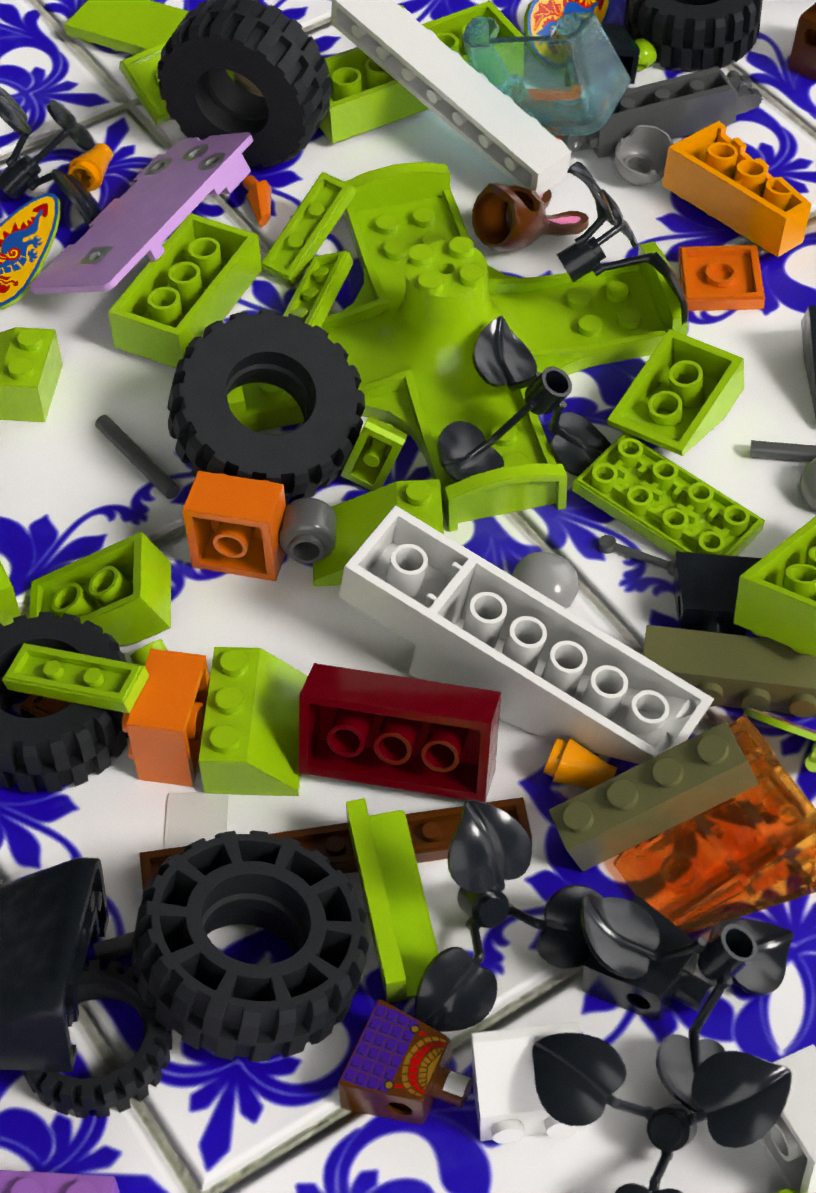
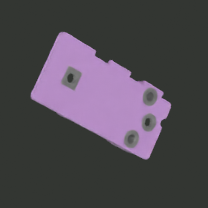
(147, 213)

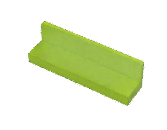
(392, 898)

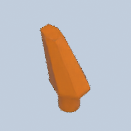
(259, 197)

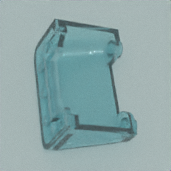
(559, 79)

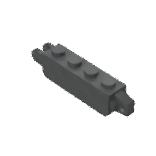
(675, 106)

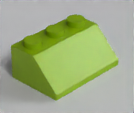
(251, 724)

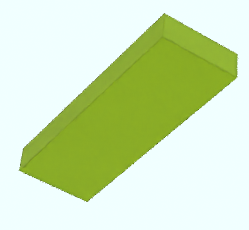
(308, 228)
(76, 678)

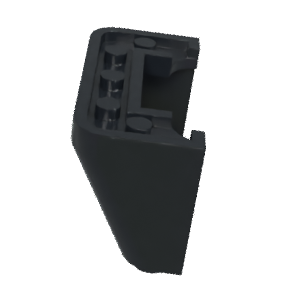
(42, 956)

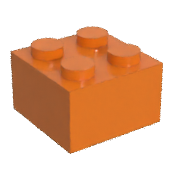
(235, 525)
(169, 718)

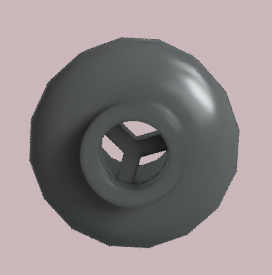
(308, 530)

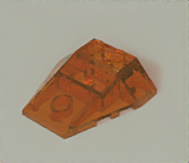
(733, 856)

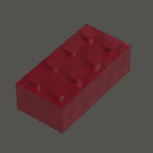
(398, 732)

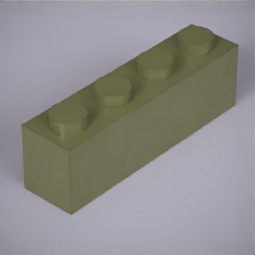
(737, 669)
(653, 797)

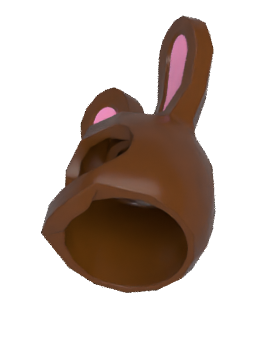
(517, 217)

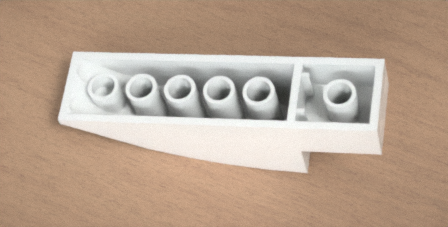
(505, 637)

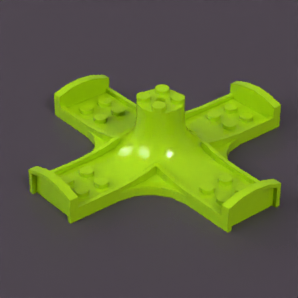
(418, 326)

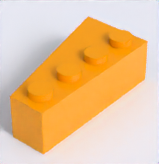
(736, 189)

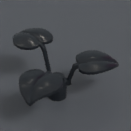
(23, 172)
(586, 253)
(505, 360)
(481, 855)
(737, 952)
(733, 1088)

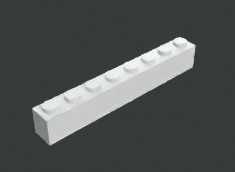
(454, 91)

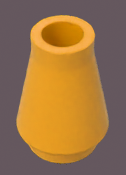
(91, 166)
(576, 765)

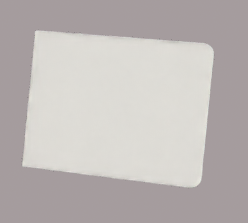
(194, 817)

